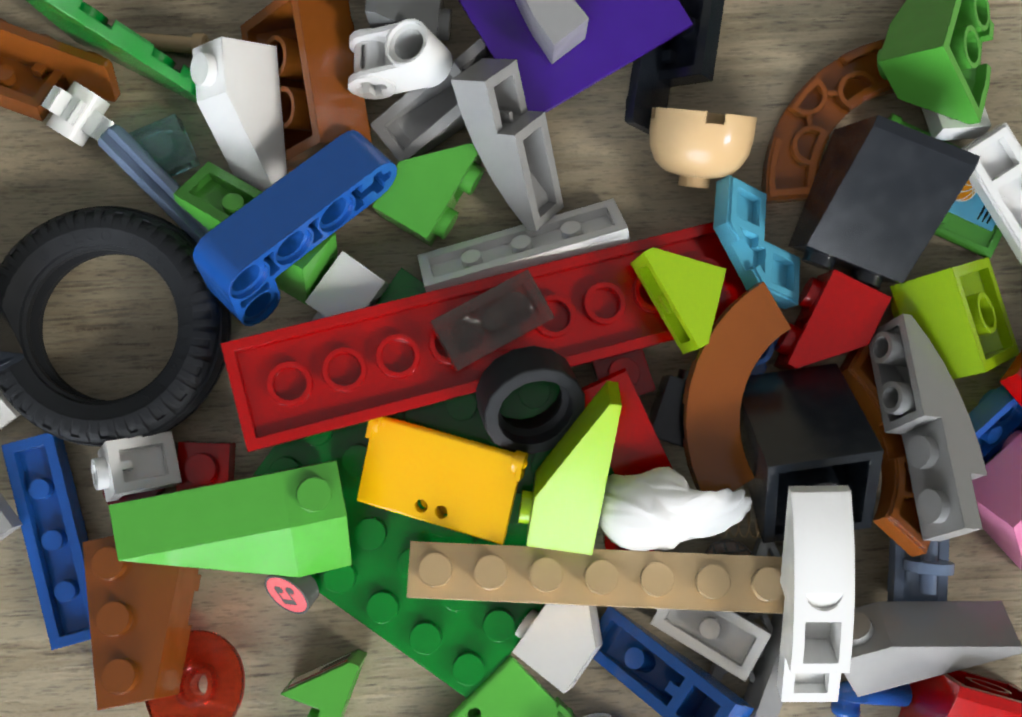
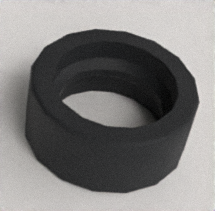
(515, 370)

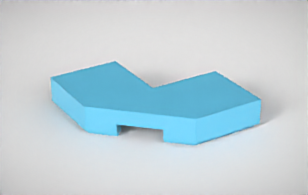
(741, 230)

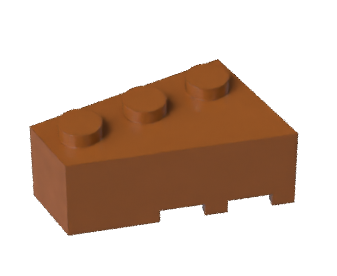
(136, 624)

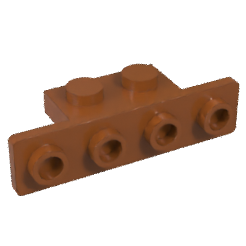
(37, 62)

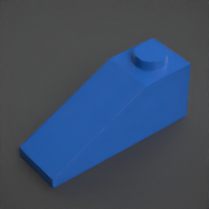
(662, 674)

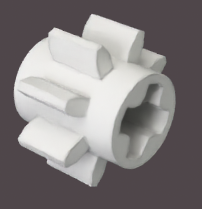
(77, 113)

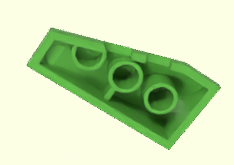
(936, 56)
(255, 524)

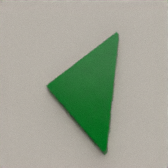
(117, 43)

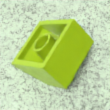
(960, 316)

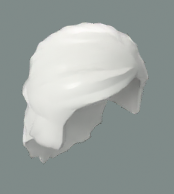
(661, 510)

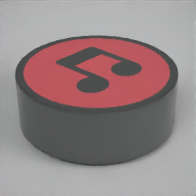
(292, 593)

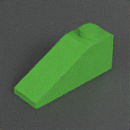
(216, 194)

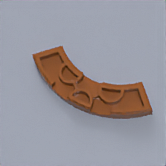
(810, 118)
(717, 387)
(897, 505)

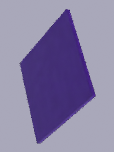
(614, 38)

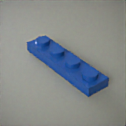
(52, 533)

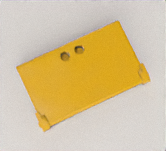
(444, 472)

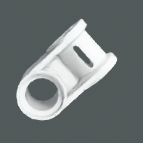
(397, 60)

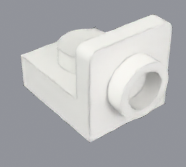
(136, 465)

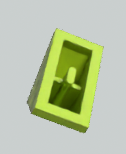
(683, 294)

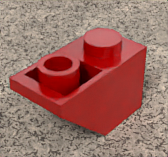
(834, 319)

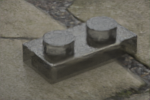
(492, 320)

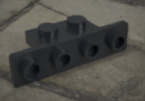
(677, 62)

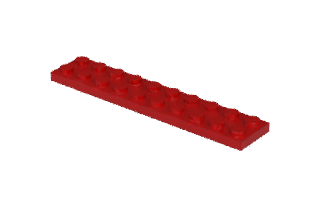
(391, 361)

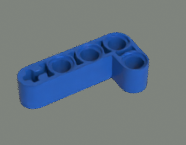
(289, 221)

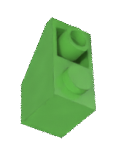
(428, 191)

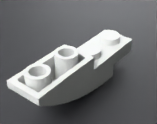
(817, 593)

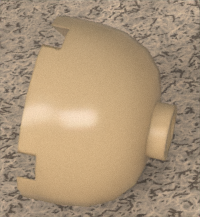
(700, 143)

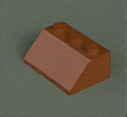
(312, 72)

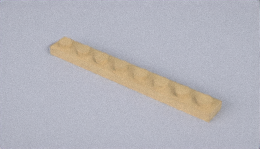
(597, 579)

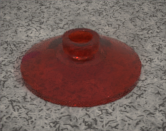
(221, 663)

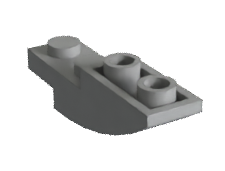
(936, 430)

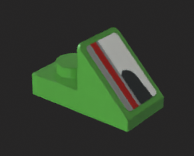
(328, 685)

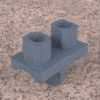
(919, 576)

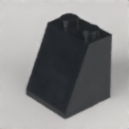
(879, 199)
(806, 432)

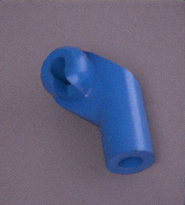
(849, 704)

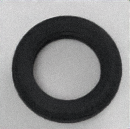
(26, 284)

